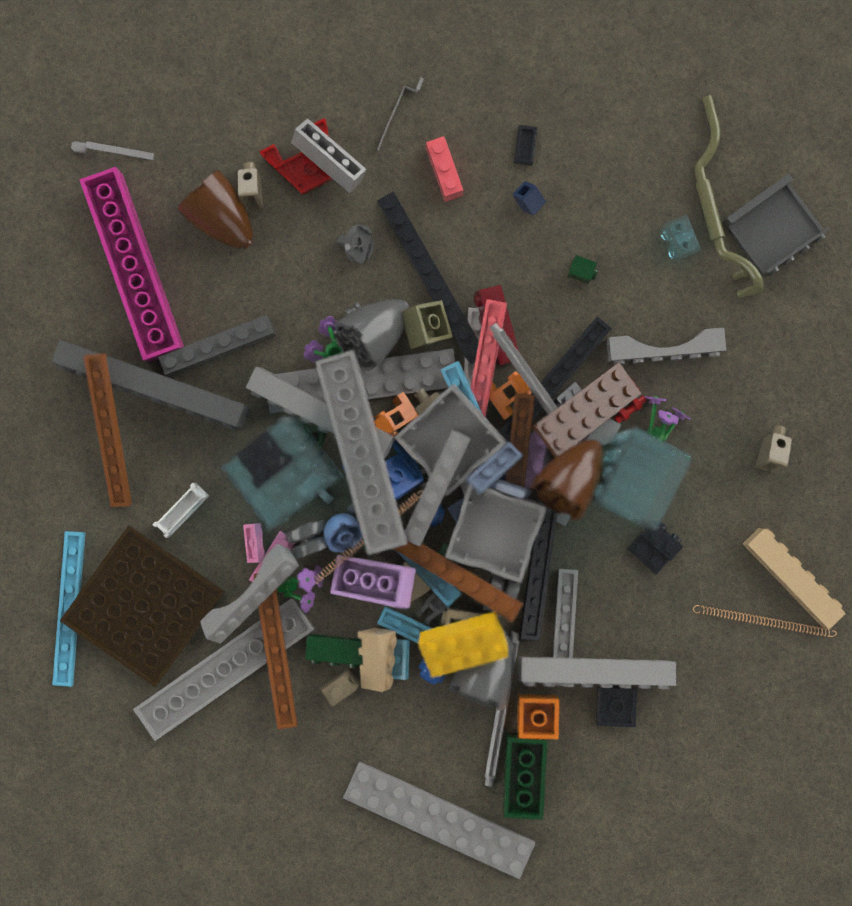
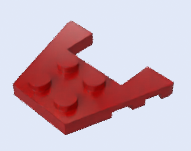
(298, 169)

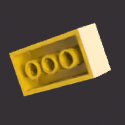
(463, 644)

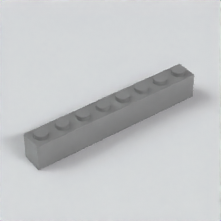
(301, 402)
(596, 671)

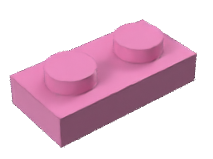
(254, 542)

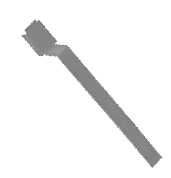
(413, 90)
(82, 148)

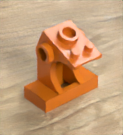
(501, 400)
(405, 410)

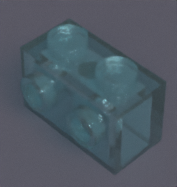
(680, 238)

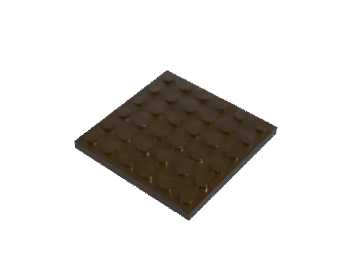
(142, 605)

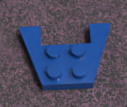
(402, 471)

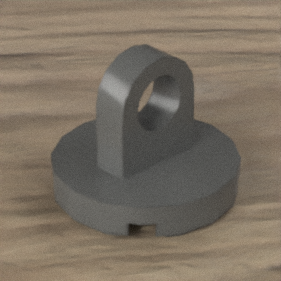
(357, 243)

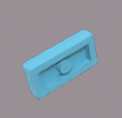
(401, 653)

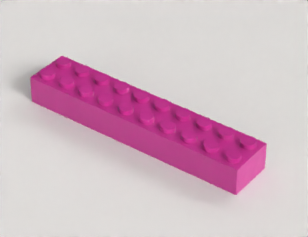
(131, 264)

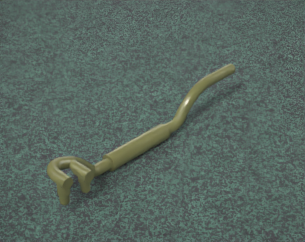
(711, 212)

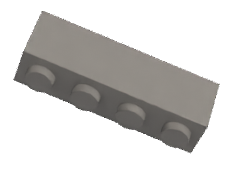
(328, 155)

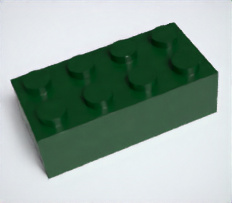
(524, 777)

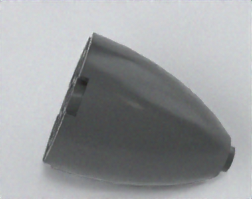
(371, 331)
(486, 683)

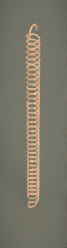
(357, 547)
(764, 621)

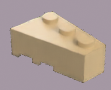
(378, 658)

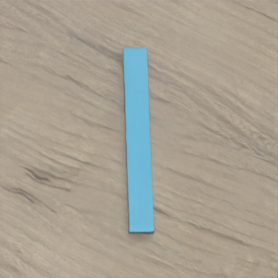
(69, 589)

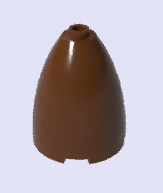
(218, 212)
(571, 479)

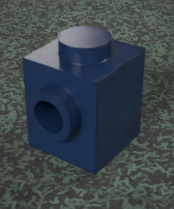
(529, 198)

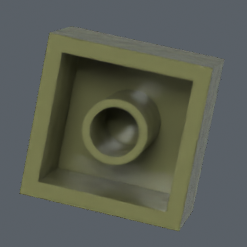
(426, 324)

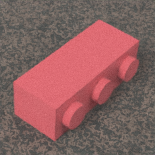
(444, 169)

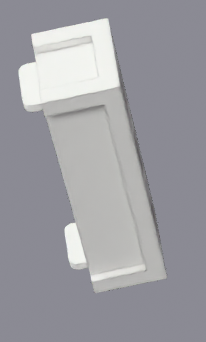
(181, 510)

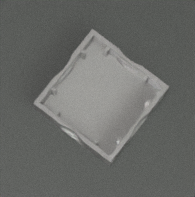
(431, 429)
(496, 532)

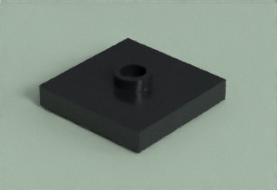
(616, 706)

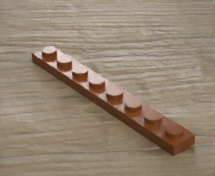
(107, 429)
(461, 579)
(277, 662)

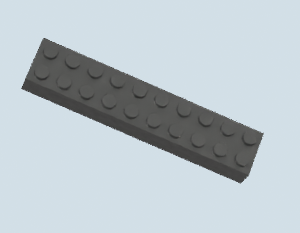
(158, 387)

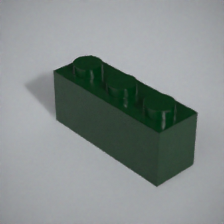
(333, 650)

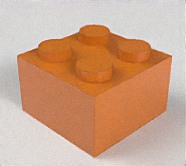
(537, 716)

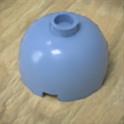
(342, 532)

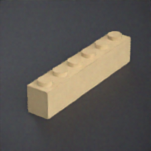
(794, 578)

